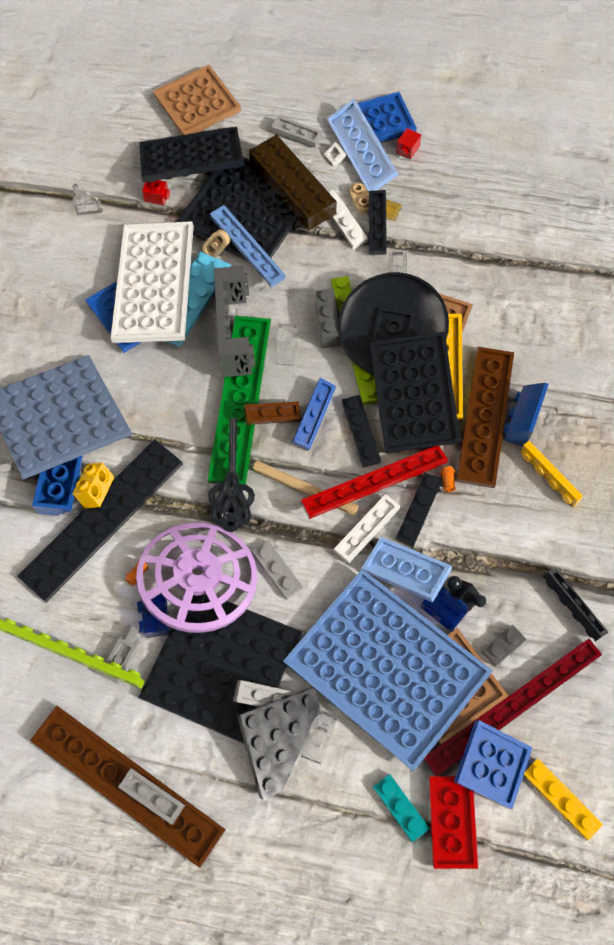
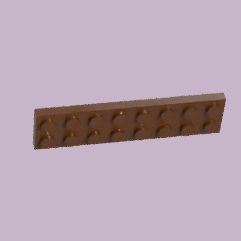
(485, 417)

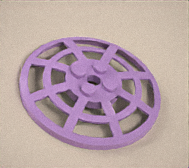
(196, 584)

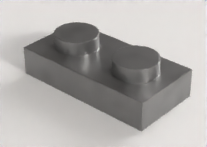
(504, 645)

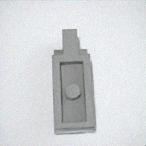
(124, 651)

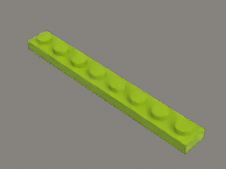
(365, 381)
(77, 654)

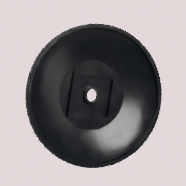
(387, 301)

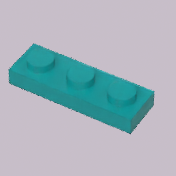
(401, 808)

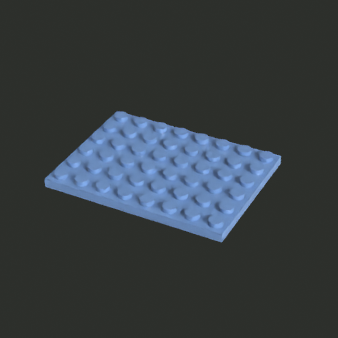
(388, 669)

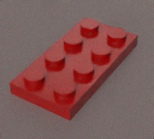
(452, 824)

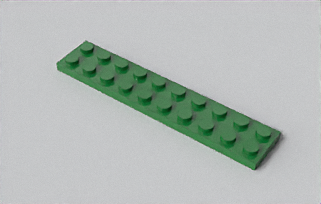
(235, 394)

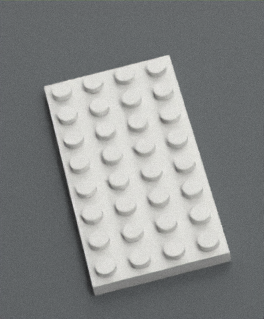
(153, 283)

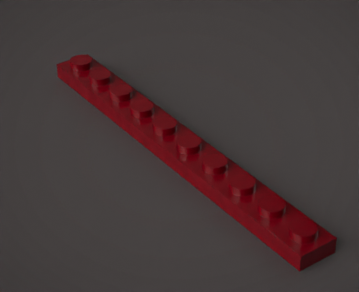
(516, 703)

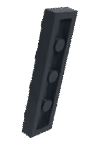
(377, 223)
(361, 431)
(418, 510)
(576, 605)

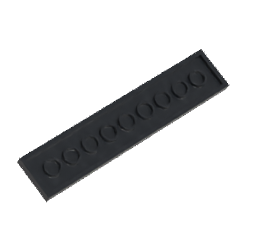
(98, 524)

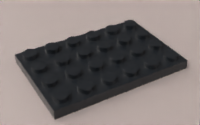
(190, 154)
(415, 392)

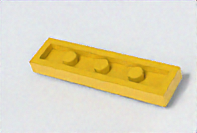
(551, 474)
(562, 799)

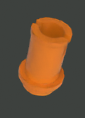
(448, 478)
(131, 576)

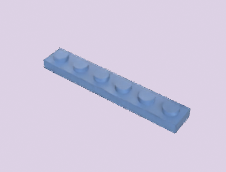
(248, 246)

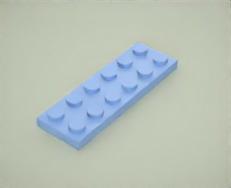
(362, 146)

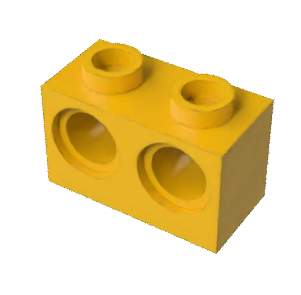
(93, 485)

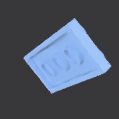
(407, 569)

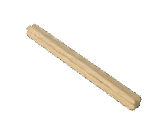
(296, 483)

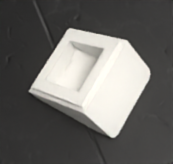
(336, 154)

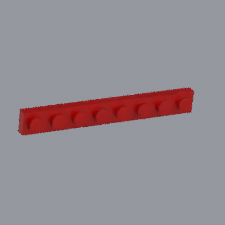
(373, 481)

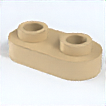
(359, 197)
(216, 243)

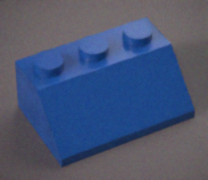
(525, 414)
(55, 488)

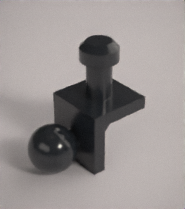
(465, 592)

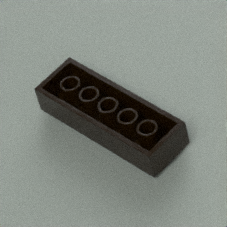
(293, 182)

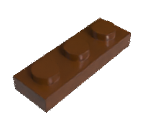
(272, 413)

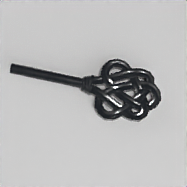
(231, 477)

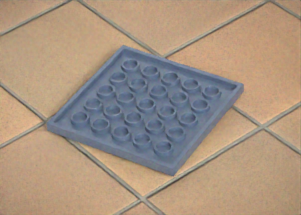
(59, 416)

